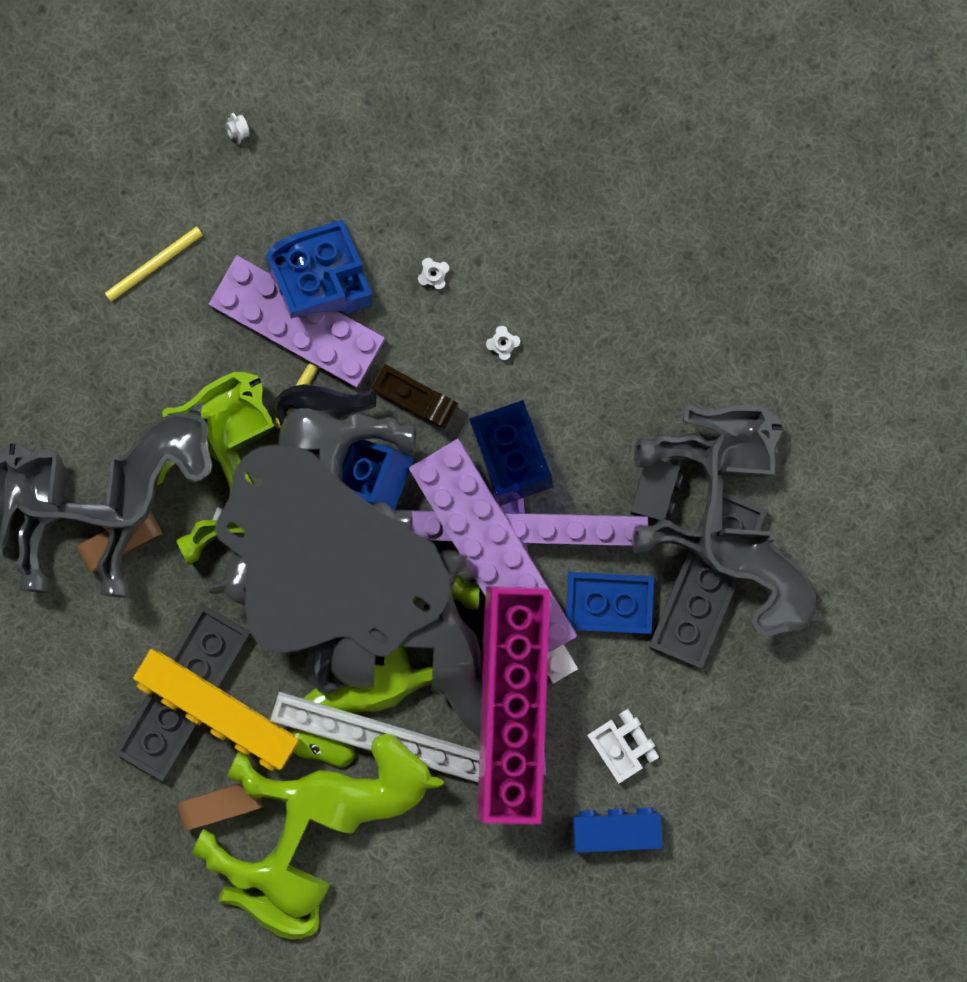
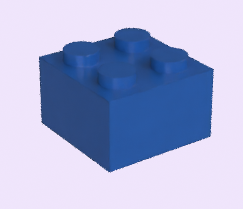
(375, 472)

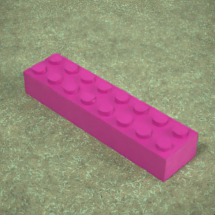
(513, 705)

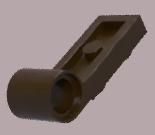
(415, 396)

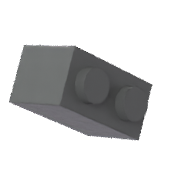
(656, 489)

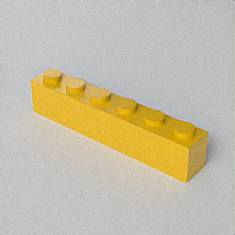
(216, 709)

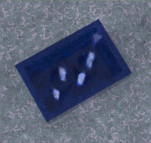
(511, 453)

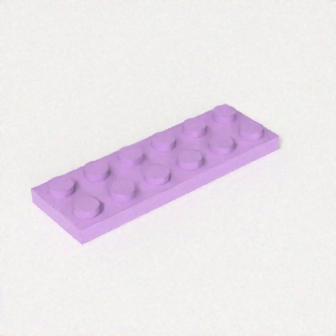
(321, 338)

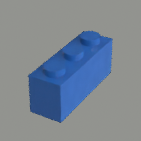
(617, 830)

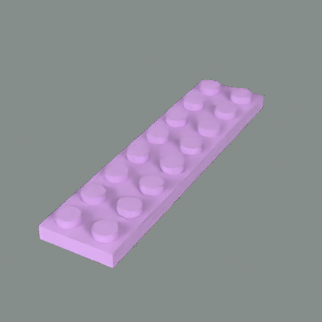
(482, 529)

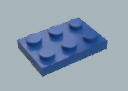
(610, 602)

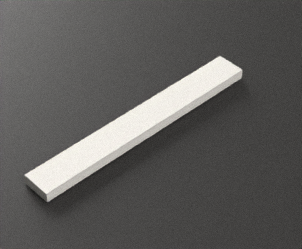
(361, 732)

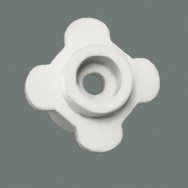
(237, 127)
(426, 277)
(511, 342)

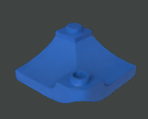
(319, 271)

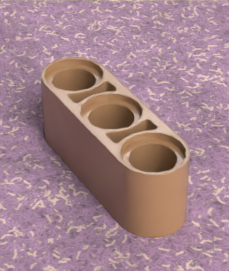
(94, 548)
(216, 806)

